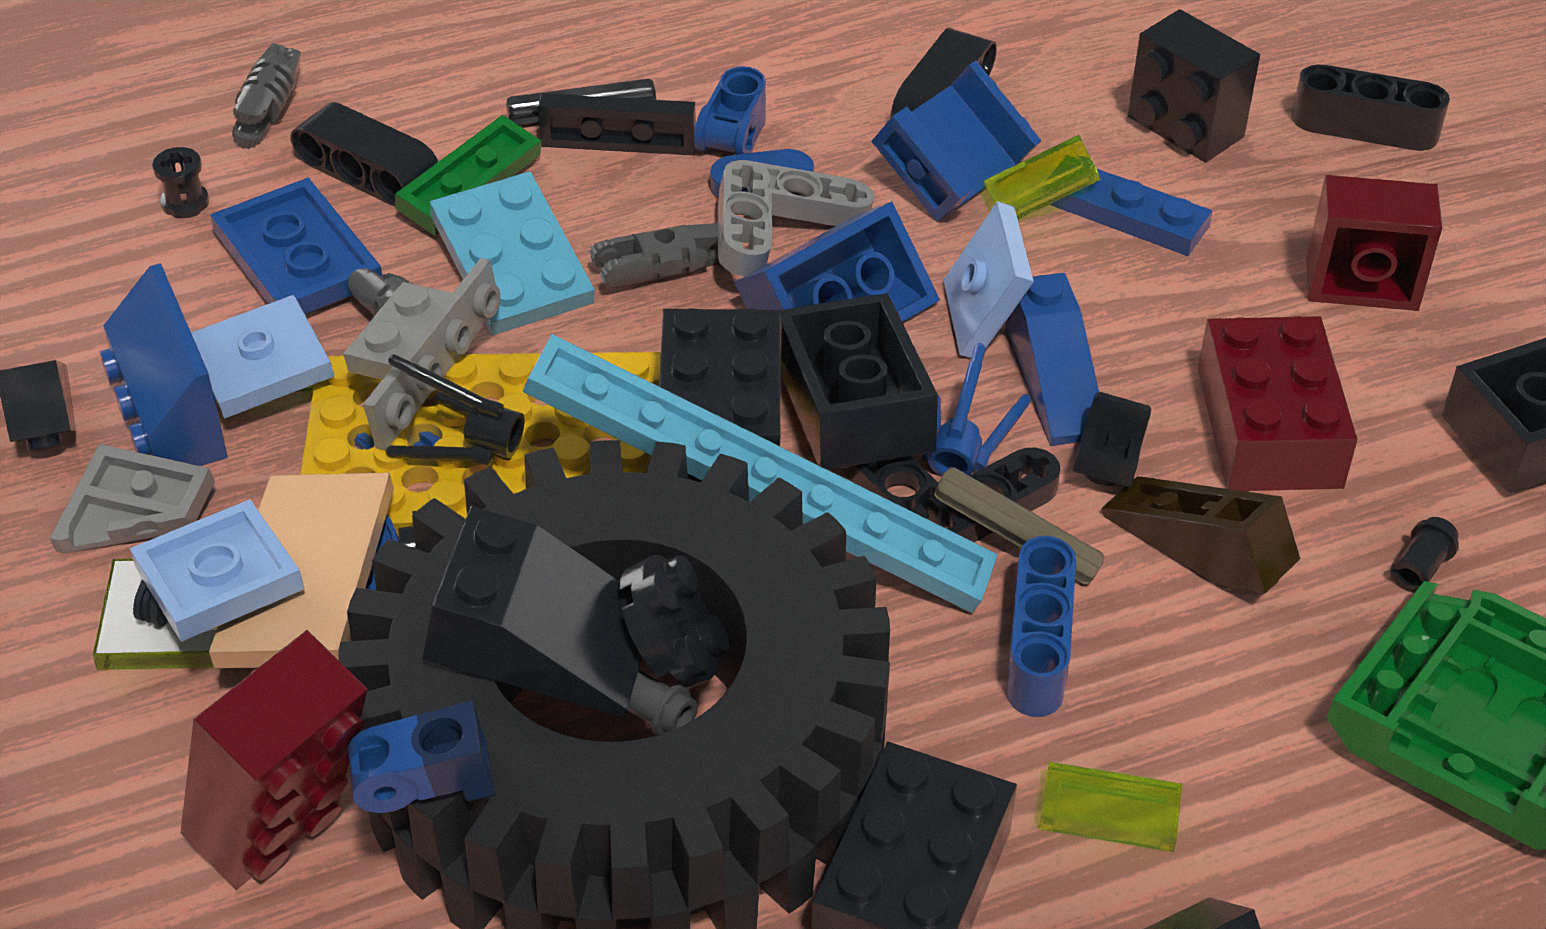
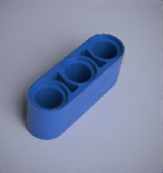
(1041, 626)

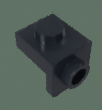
(1112, 440)

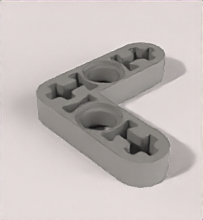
(824, 201)

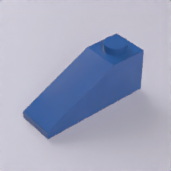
(1054, 356)

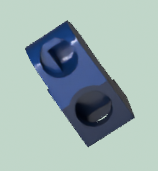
(421, 759)

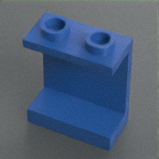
(956, 141)

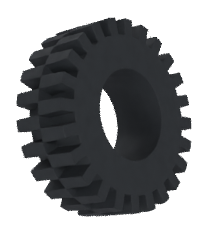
(666, 818)

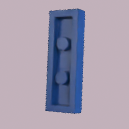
(1140, 212)

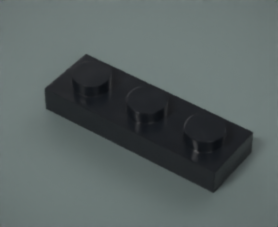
(617, 124)

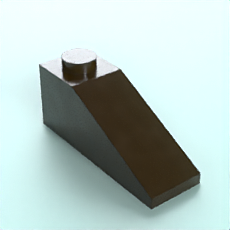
(1215, 531)

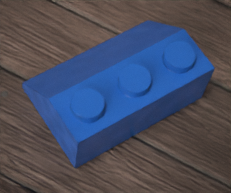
(849, 261)
(161, 375)

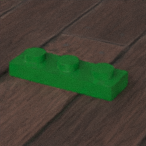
(487, 157)

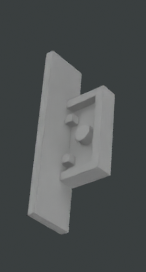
(425, 329)

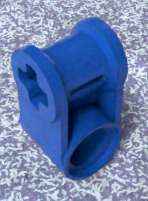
(733, 112)

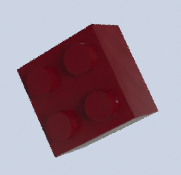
(1373, 242)

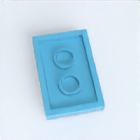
(526, 249)

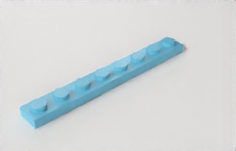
(873, 525)

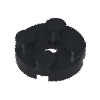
(672, 621)

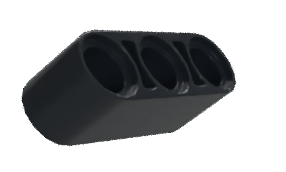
(942, 66)
(1370, 107)
(361, 151)

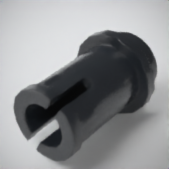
(1431, 544)

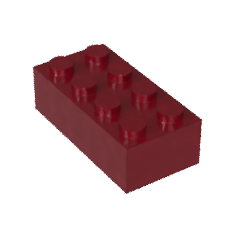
(271, 760)

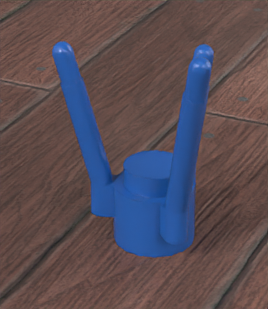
(959, 438)

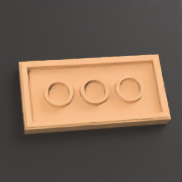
(332, 535)

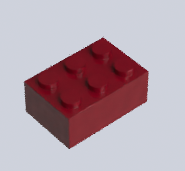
(1276, 404)

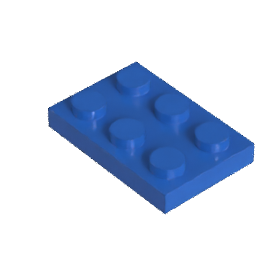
(293, 245)

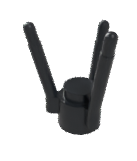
(488, 424)

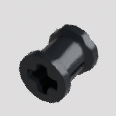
(180, 182)

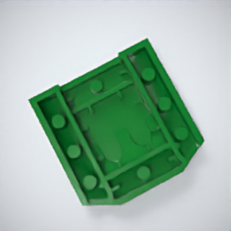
(1457, 707)

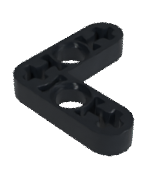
(1001, 476)

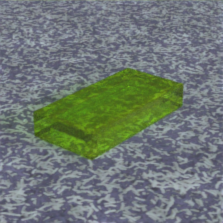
(1044, 177)
(1111, 806)

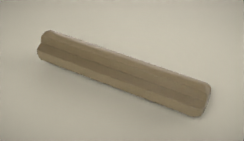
(1011, 519)

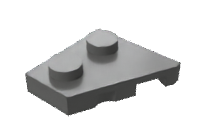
(130, 499)

